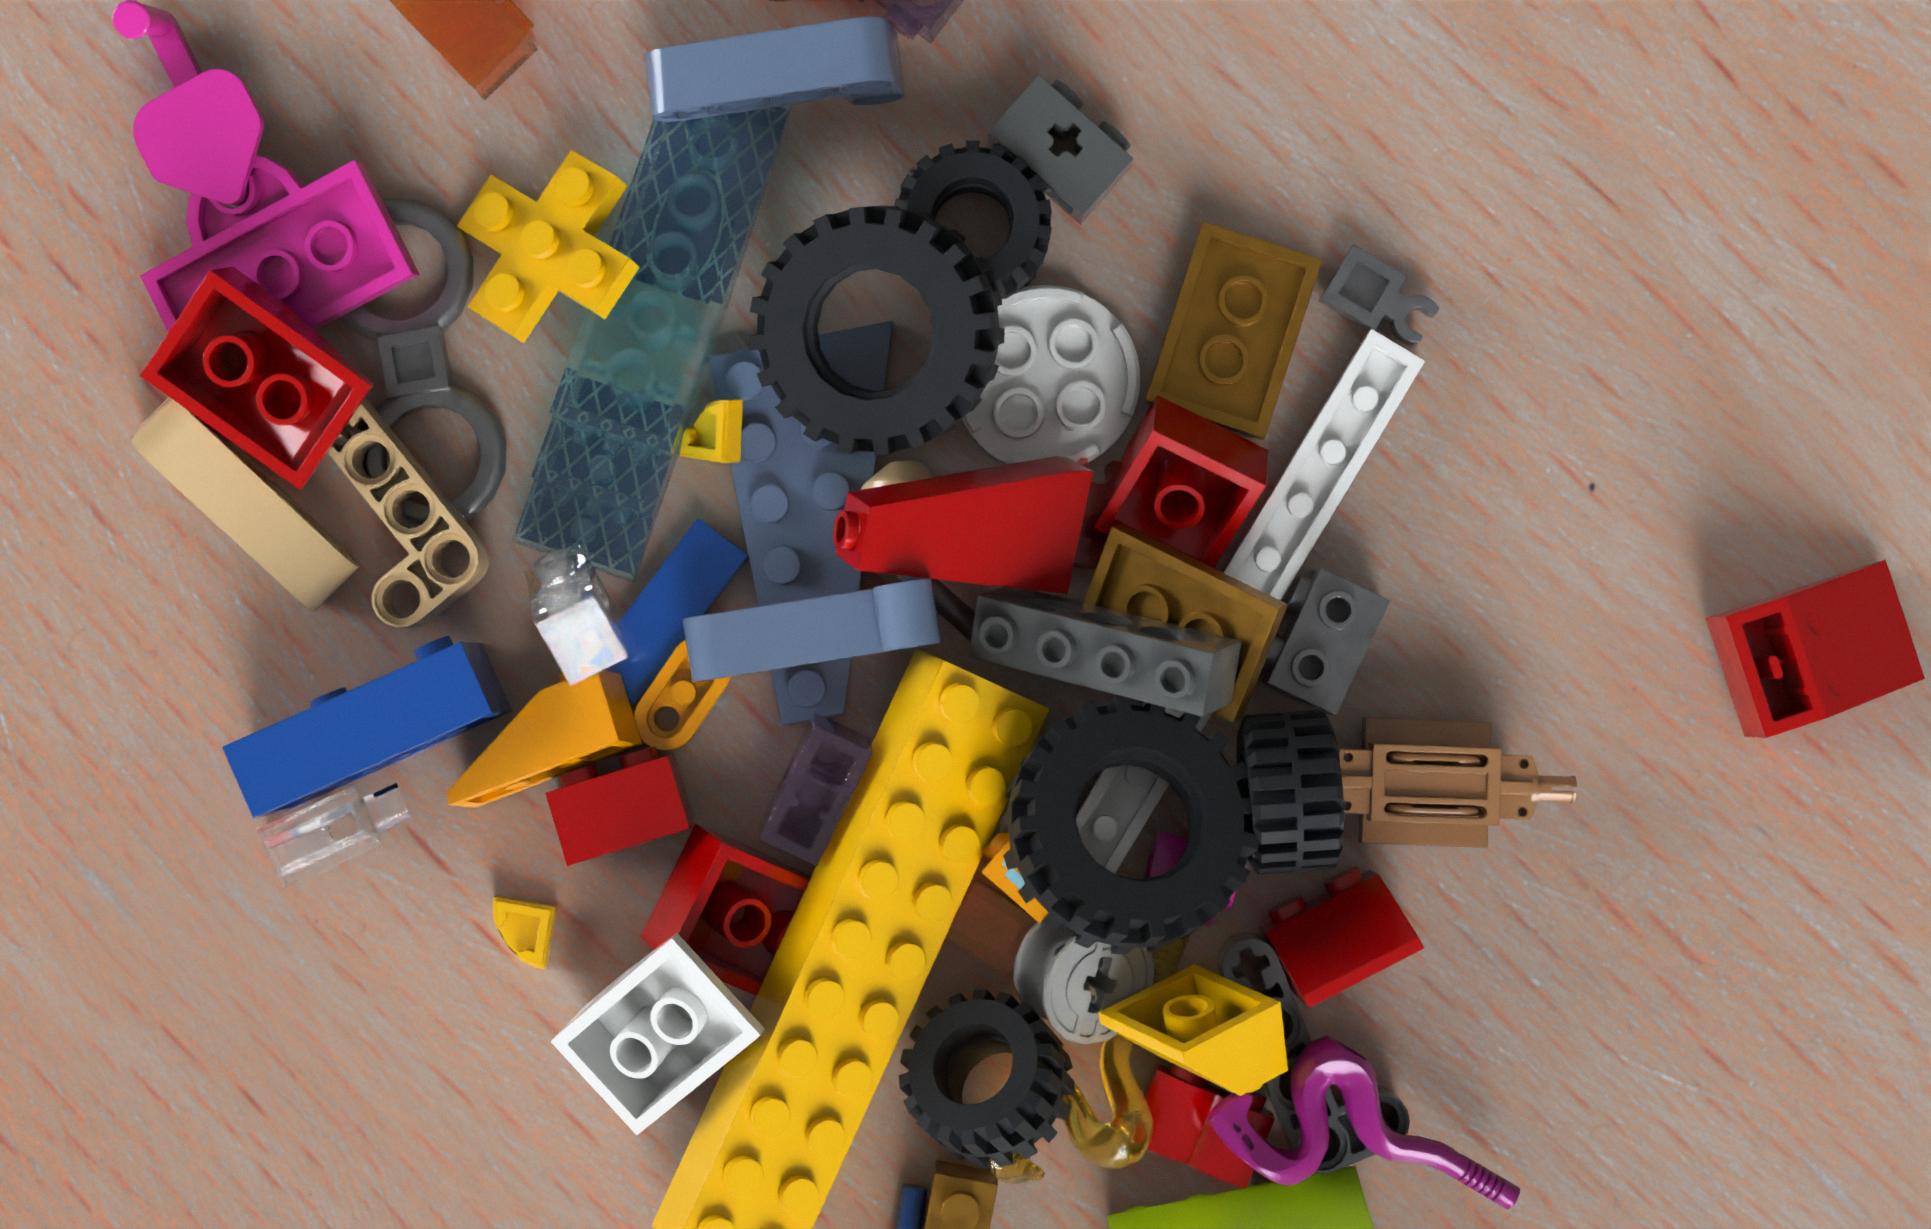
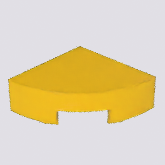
(715, 433)
(526, 927)

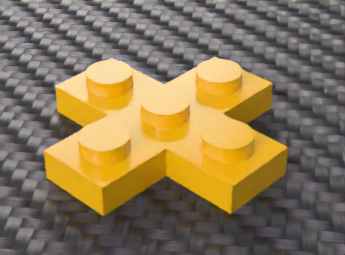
(548, 246)

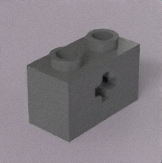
(1070, 181)

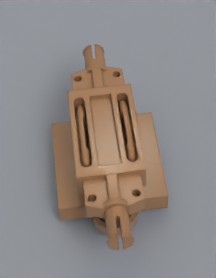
(1439, 783)

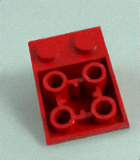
(1815, 650)

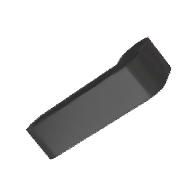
(1346, 1146)

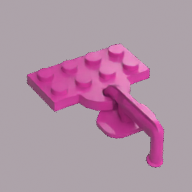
(308, 245)

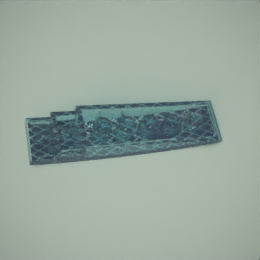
(644, 365)

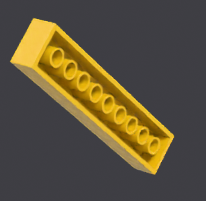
(856, 953)

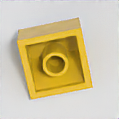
(1206, 1028)

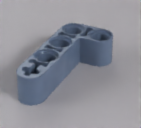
(776, 69)
(812, 630)

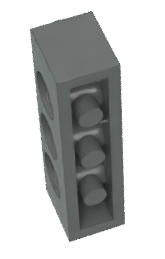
(1105, 649)

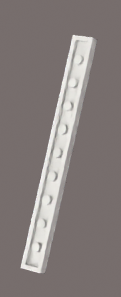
(1272, 553)

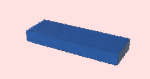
(679, 590)

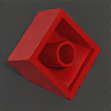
(1185, 482)
(1339, 935)

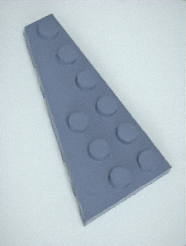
(791, 498)

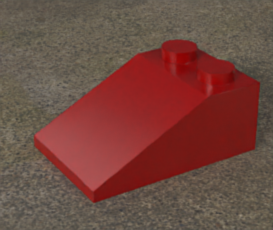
(258, 375)
(727, 906)

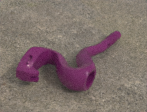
(1315, 1069)

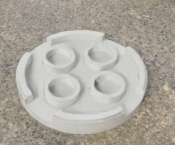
(1061, 379)

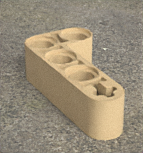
(244, 503)
(424, 543)

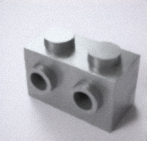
(1323, 640)

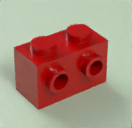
(620, 807)

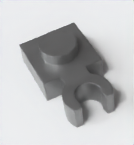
(1368, 291)

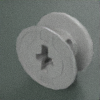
(1076, 982)

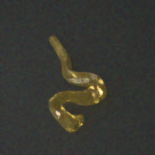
(1131, 1124)

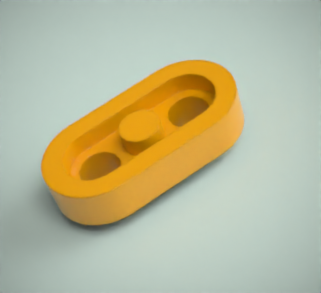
(675, 689)

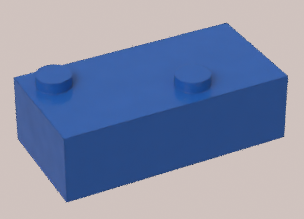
(367, 727)

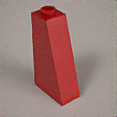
(975, 526)

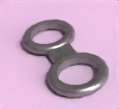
(419, 369)

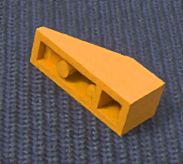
(552, 736)

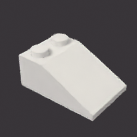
(656, 1033)

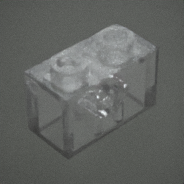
(574, 614)

